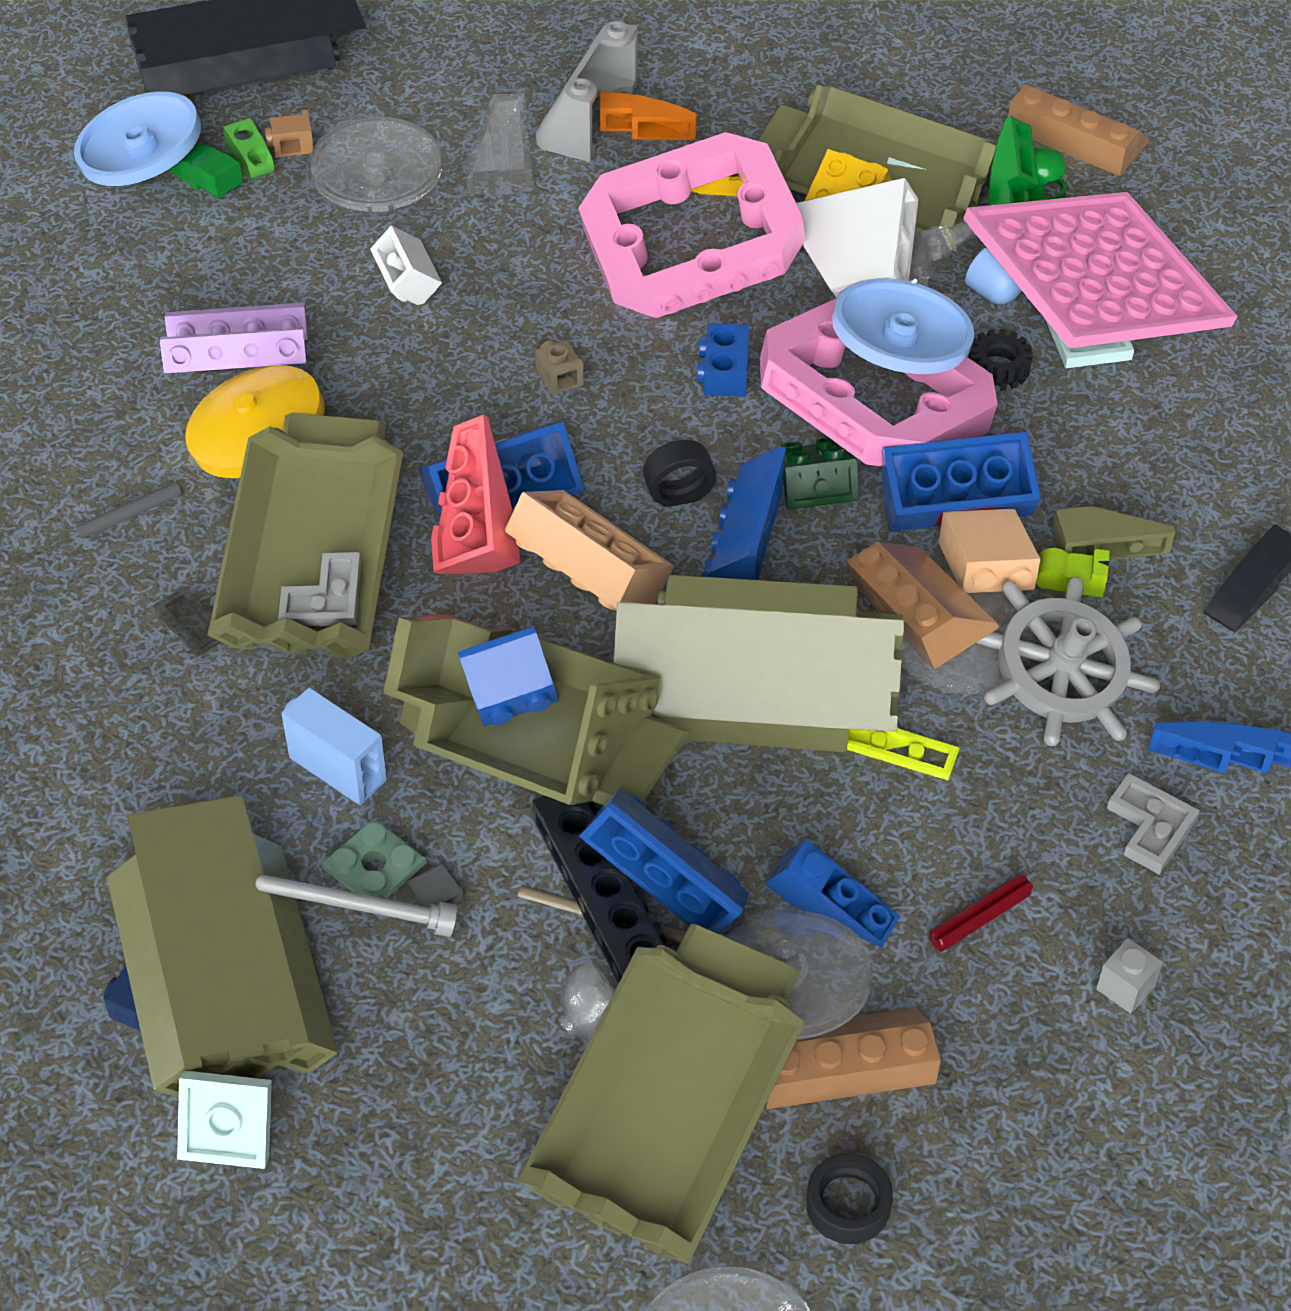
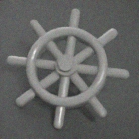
(1064, 660)

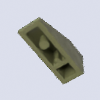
(1124, 535)

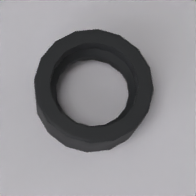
(675, 456)
(845, 1230)

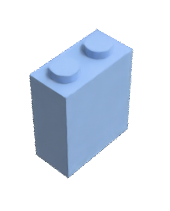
(334, 746)

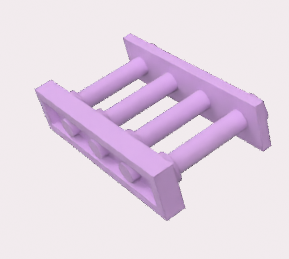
(234, 337)

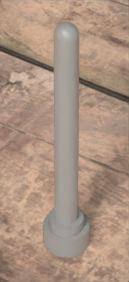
(438, 917)

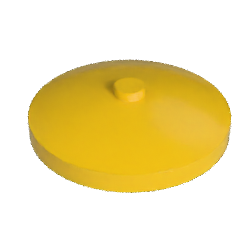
(244, 407)

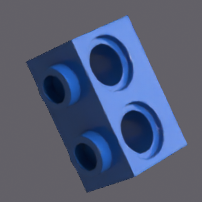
(725, 359)

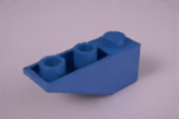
(820, 886)

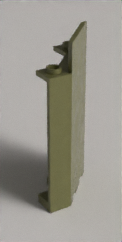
(873, 132)
(301, 495)
(209, 957)
(669, 1091)

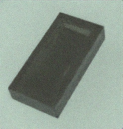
(187, 620)

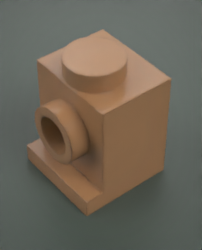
(290, 135)

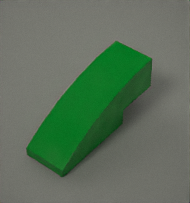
(1013, 164)
(209, 170)

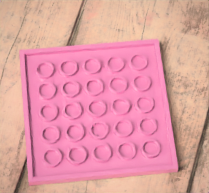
(1099, 269)

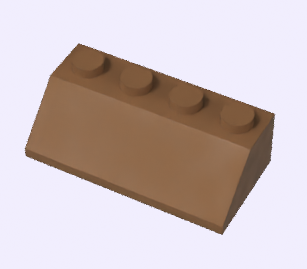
(1077, 130)
(935, 609)
(859, 1059)

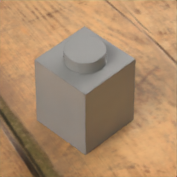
(1129, 975)

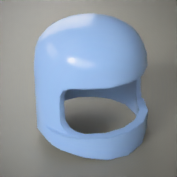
(991, 280)

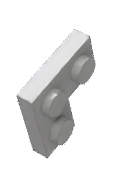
(331, 601)
(1161, 819)

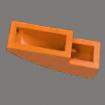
(646, 117)

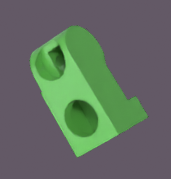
(250, 152)

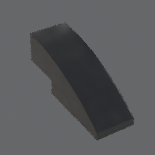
(1253, 580)

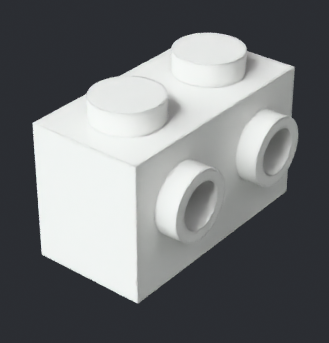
(405, 266)

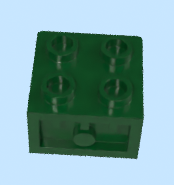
(819, 474)

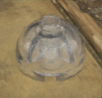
(584, 1000)

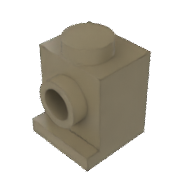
(557, 359)

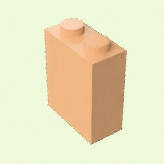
(988, 550)

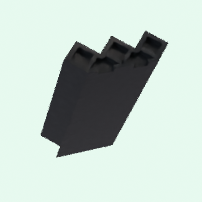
(237, 41)

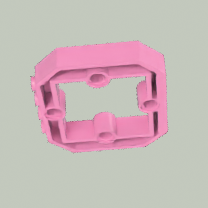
(670, 177)
(958, 410)

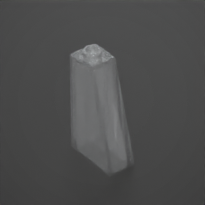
(502, 149)

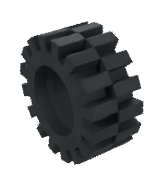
(1004, 346)

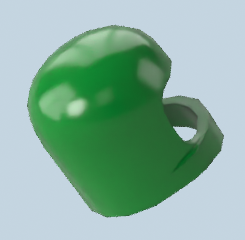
(1050, 167)

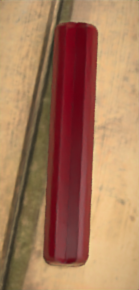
(980, 912)

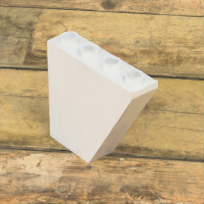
(861, 233)

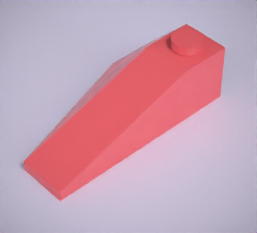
(473, 506)

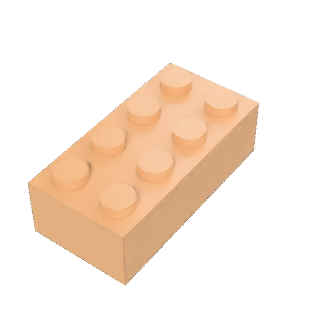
(587, 548)

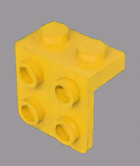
(845, 173)

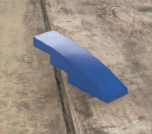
(1217, 744)

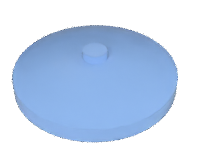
(137, 138)
(902, 326)

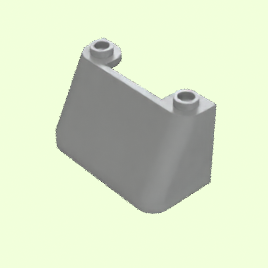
(606, 67)

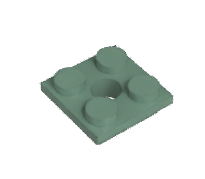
(370, 844)

